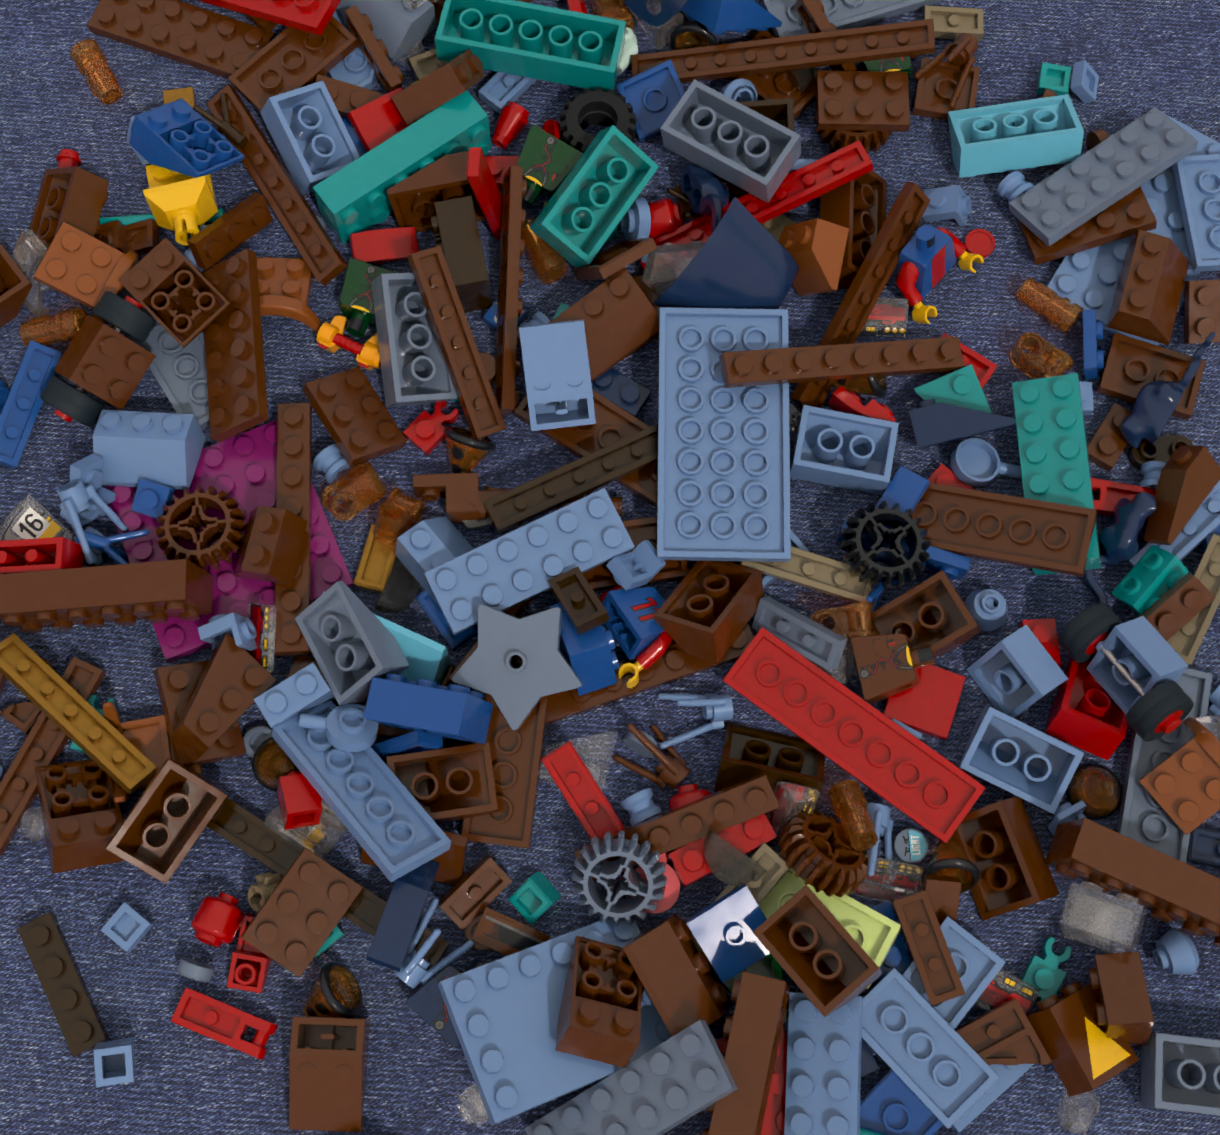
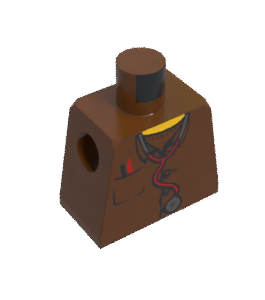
(888, 664)

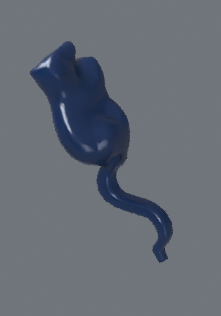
(705, 192)
(1157, 402)
(1120, 536)

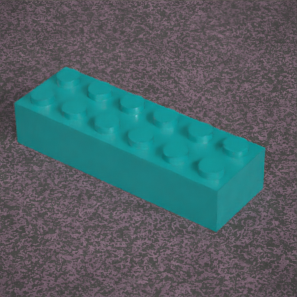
(533, 41)
(358, 192)
(1055, 447)

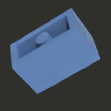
(294, 696)

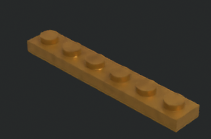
(74, 715)

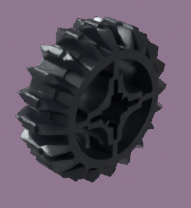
(898, 568)

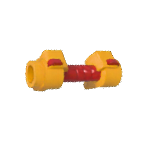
(331, 338)

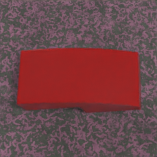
(384, 245)
(850, 403)
(248, 964)

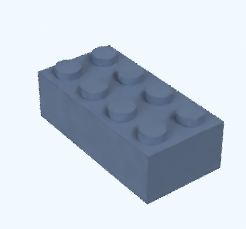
(731, 140)
(1181, 1074)

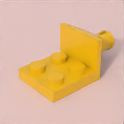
(180, 201)

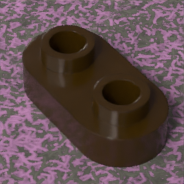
(1161, 449)

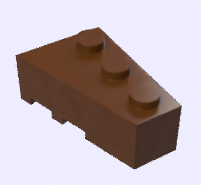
(221, 696)

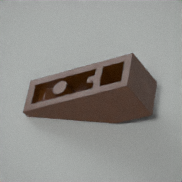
(1180, 492)

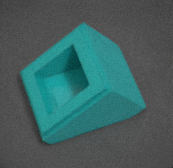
(534, 897)

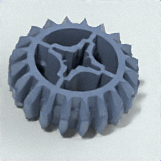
(644, 891)

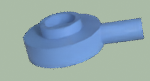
(637, 221)
(978, 462)
(344, 727)

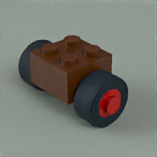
(102, 361)

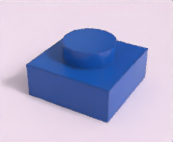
(151, 497)

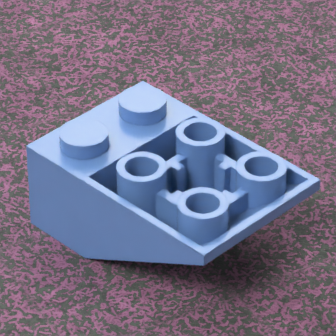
(557, 375)

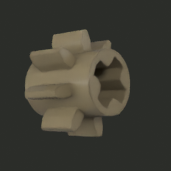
(260, 892)

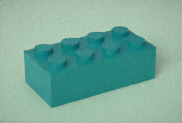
(594, 197)

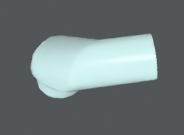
(630, 48)

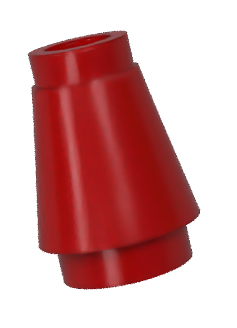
(510, 123)

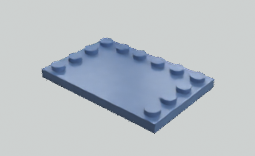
(510, 1022)

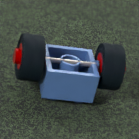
(1132, 667)

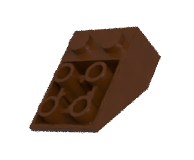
(174, 292)
(77, 814)
(600, 1004)
(327, 1073)

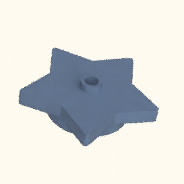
(543, 666)

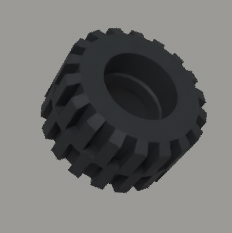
(595, 109)

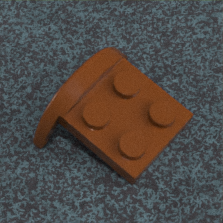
(83, 266)
(286, 289)
(149, 737)
(1188, 779)

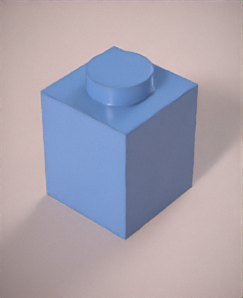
(114, 1062)

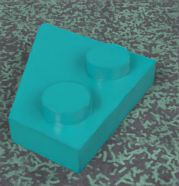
(957, 389)

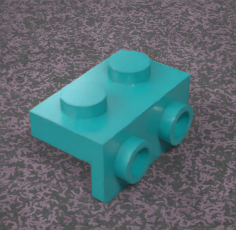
(1149, 579)

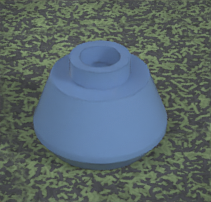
(740, 90)
(987, 608)
(1176, 953)

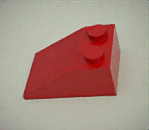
(1086, 714)

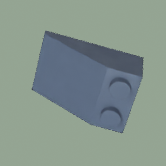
(349, 643)

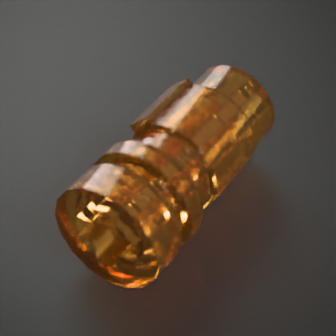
(99, 76)
(546, 261)
(1048, 304)
(53, 328)
(851, 808)

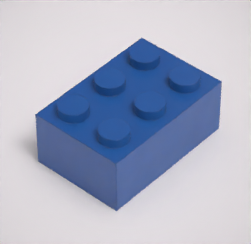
(429, 708)

